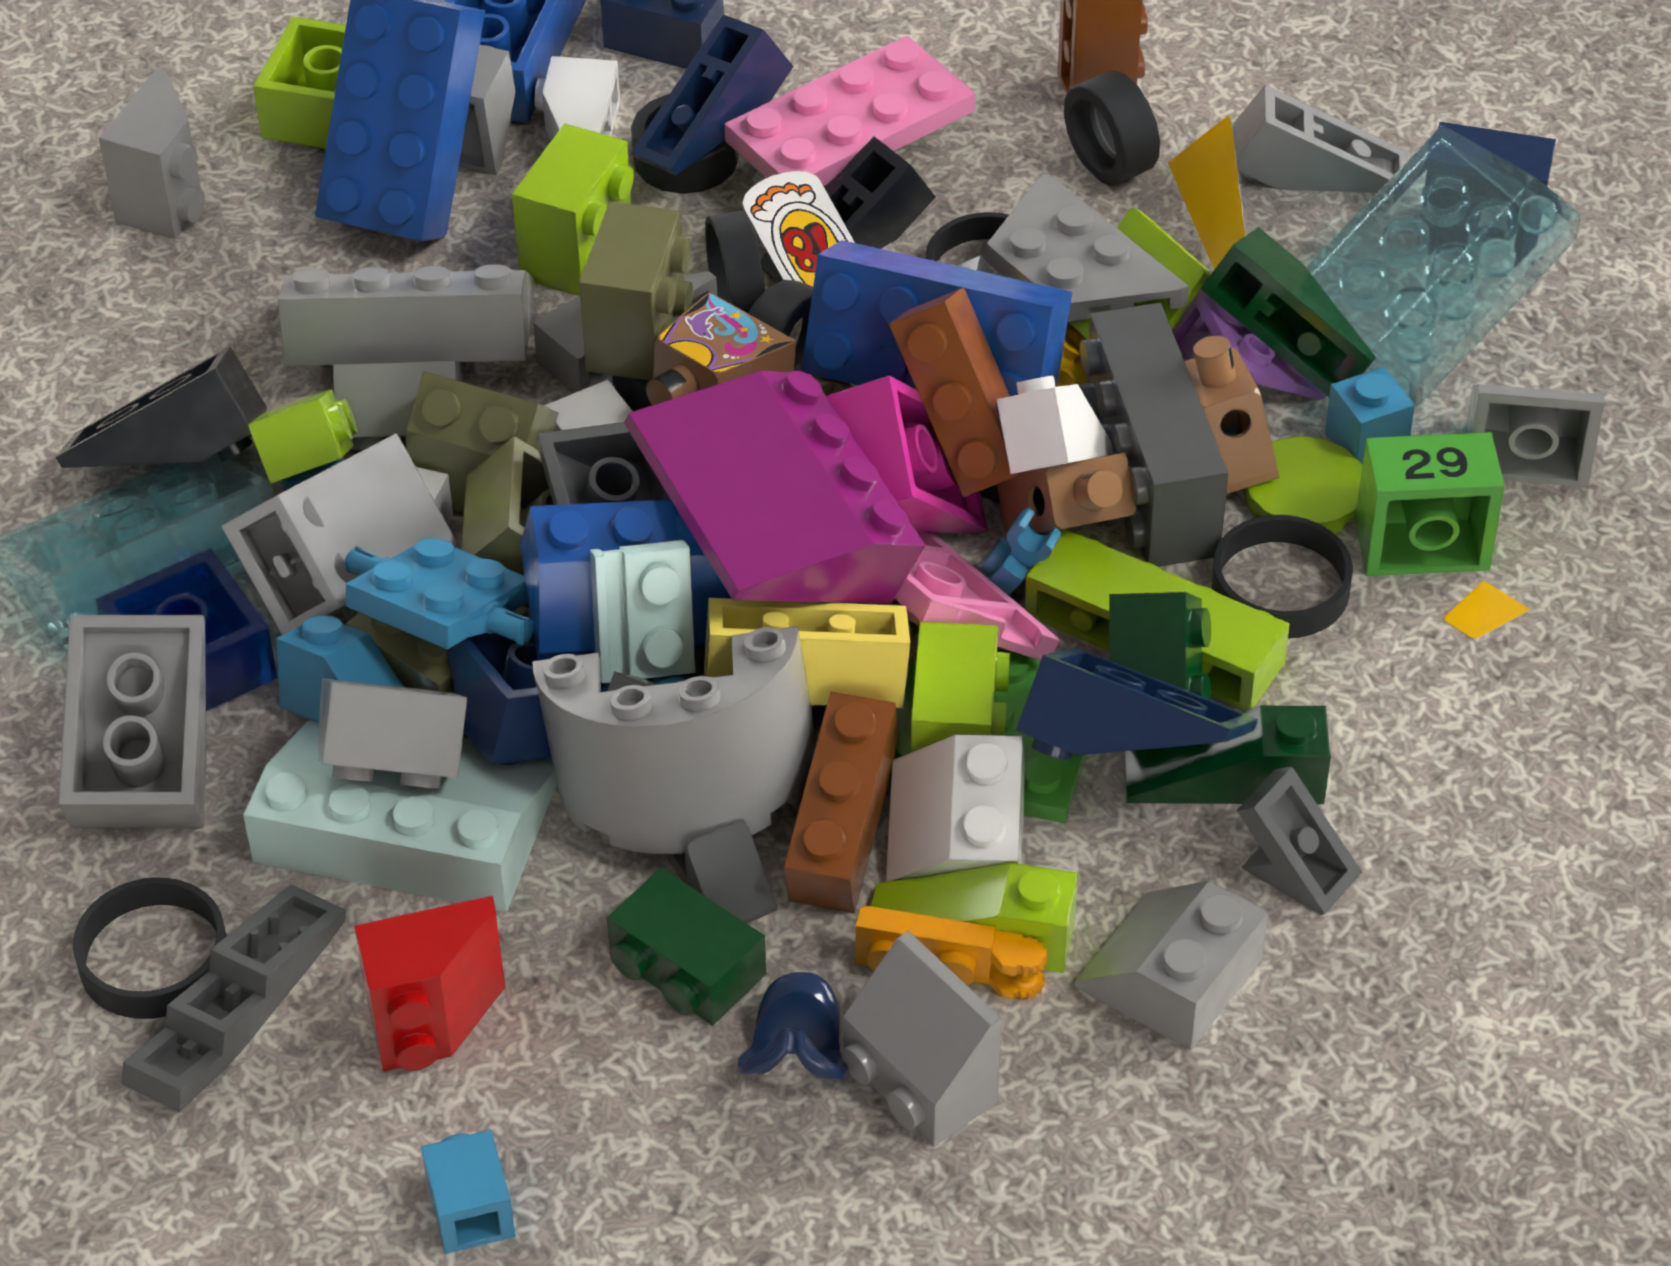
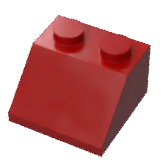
(430, 979)

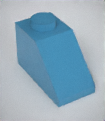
(329, 651)

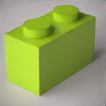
(303, 435)
(958, 683)

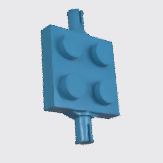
(439, 593)

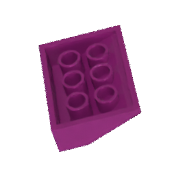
(778, 491)

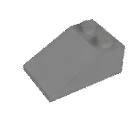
(134, 722)

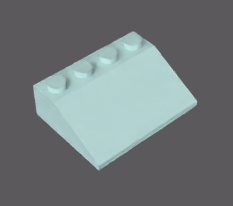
(415, 840)

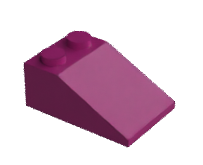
(903, 446)

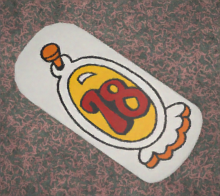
(794, 222)

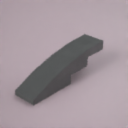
(232, 1001)

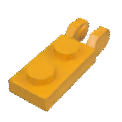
(968, 949)

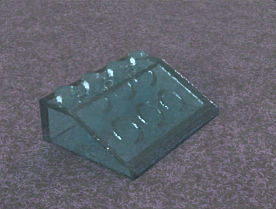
(1442, 257)
(126, 535)

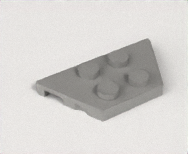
(1071, 247)

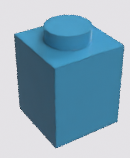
(1367, 408)
(468, 1191)

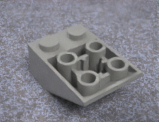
(302, 536)

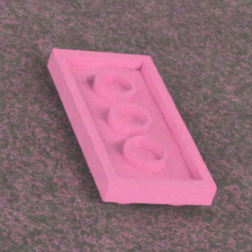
(825, 123)

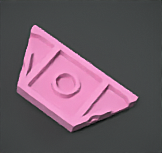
(953, 591)

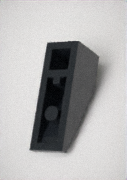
(875, 198)

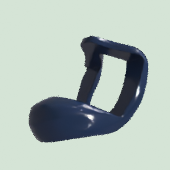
(801, 1019)

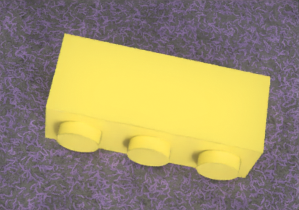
(843, 644)

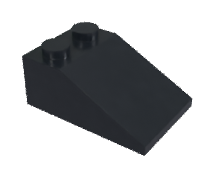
(176, 422)

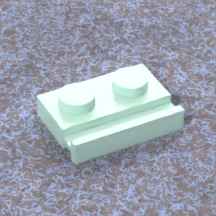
(643, 610)

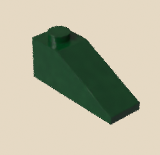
(1287, 310)
(1235, 768)

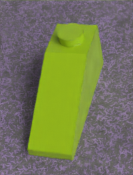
(1001, 895)

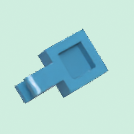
(1010, 561)

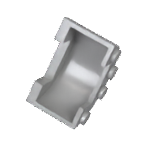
(684, 754)

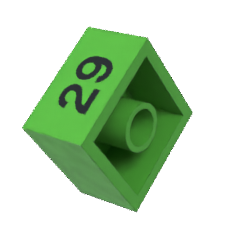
(1429, 503)

